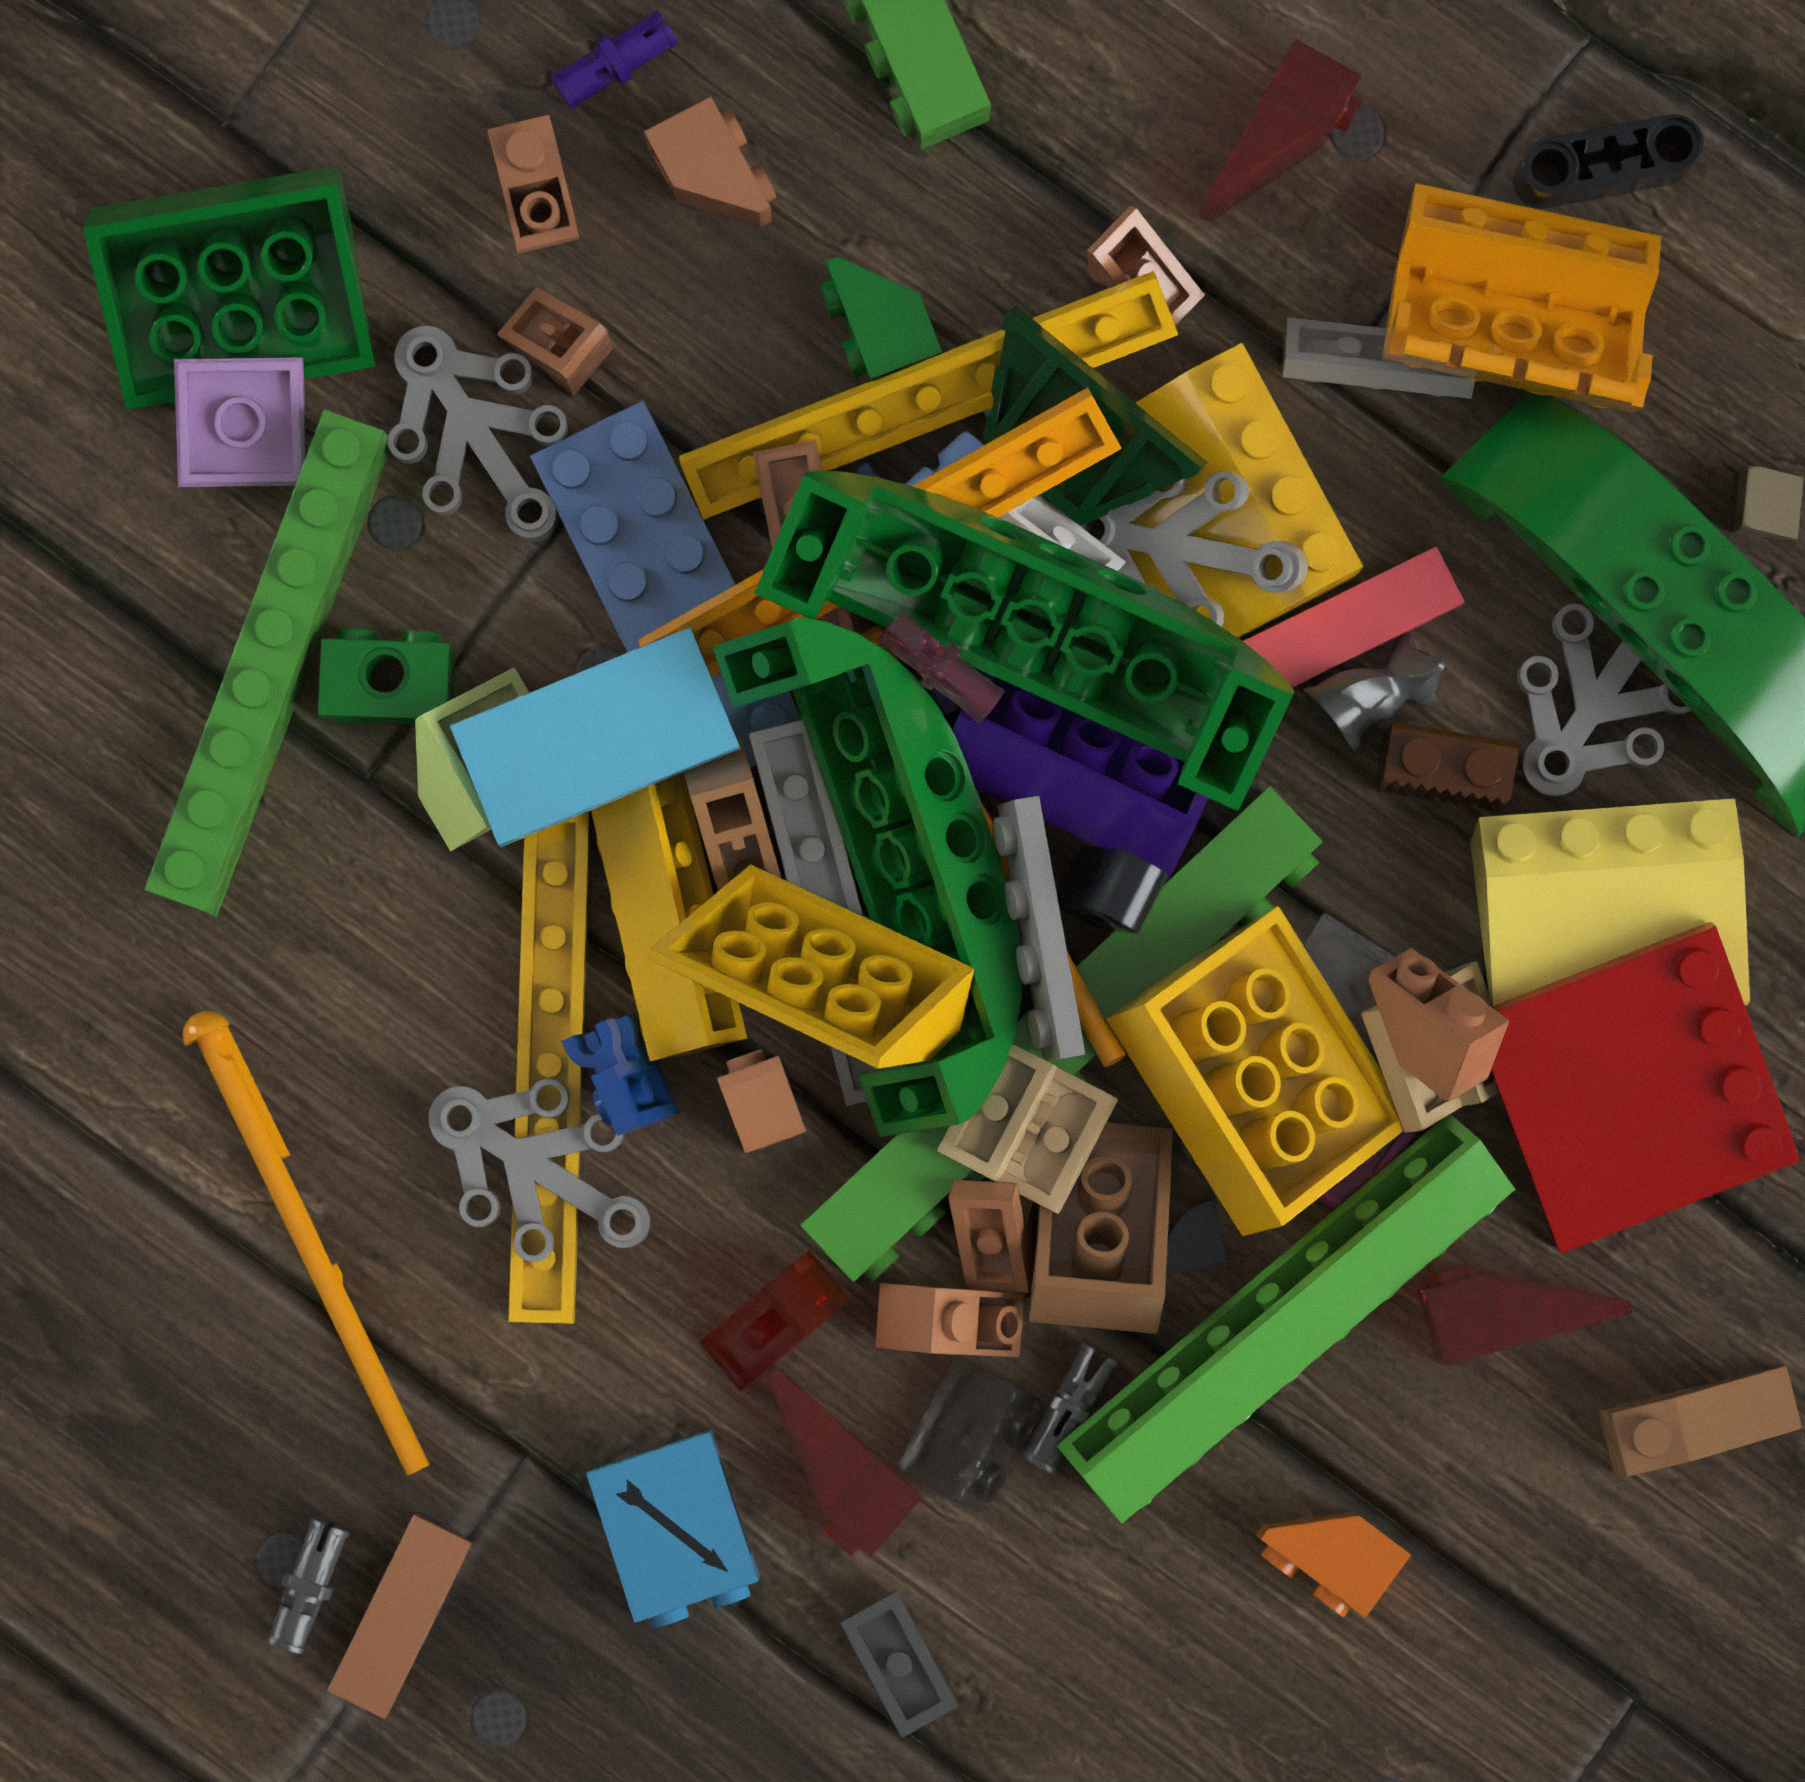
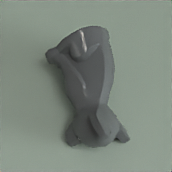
(1365, 696)

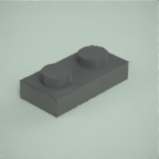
(899, 1663)

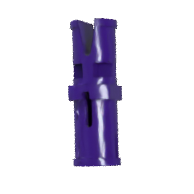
(613, 59)

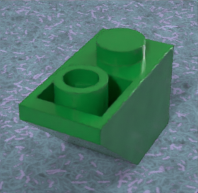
(882, 317)

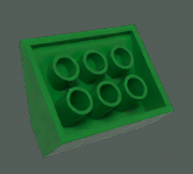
(230, 277)

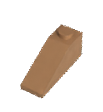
(730, 817)
(1699, 1421)

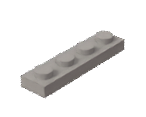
(1034, 903)

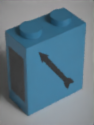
(674, 1529)

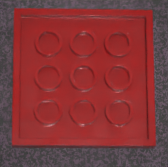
(1638, 1088)

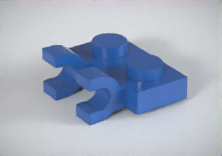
(627, 1085)

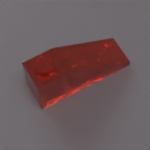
(1291, 123)
(1494, 1312)
(847, 1478)

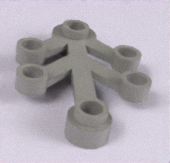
(470, 422)
(1173, 546)
(1595, 703)
(529, 1162)

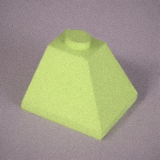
(441, 771)

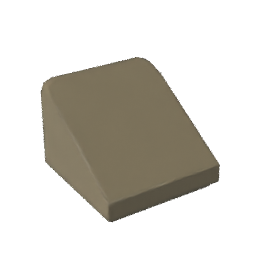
(1768, 503)

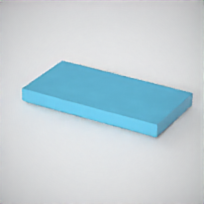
(594, 737)

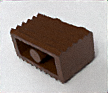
(1446, 765)

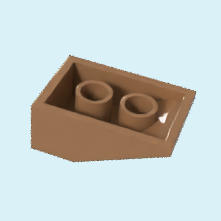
(1108, 1245)

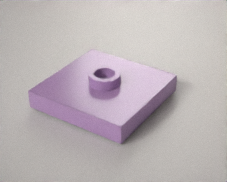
(240, 421)

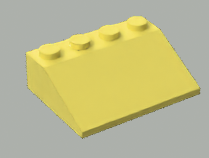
(1603, 883)

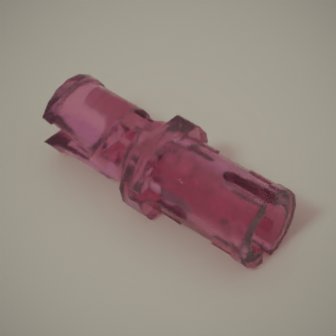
(940, 666)

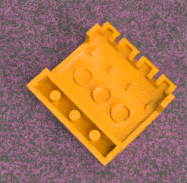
(1523, 298)

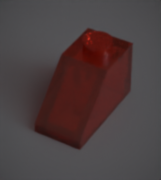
(775, 1320)

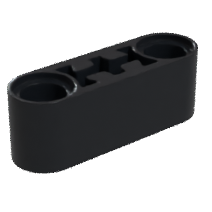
(1618, 141)
(1110, 889)

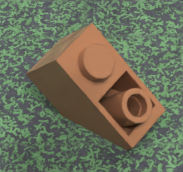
(705, 166)
(533, 184)
(1436, 1024)
(760, 1101)
(949, 1320)

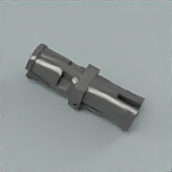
(1077, 1396)
(307, 1586)

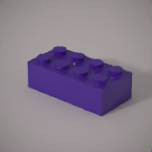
(1084, 774)

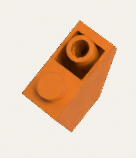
(1340, 1553)

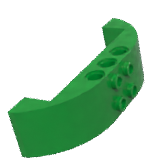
(1654, 579)
(1034, 620)
(911, 840)

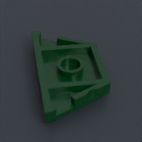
(1042, 372)

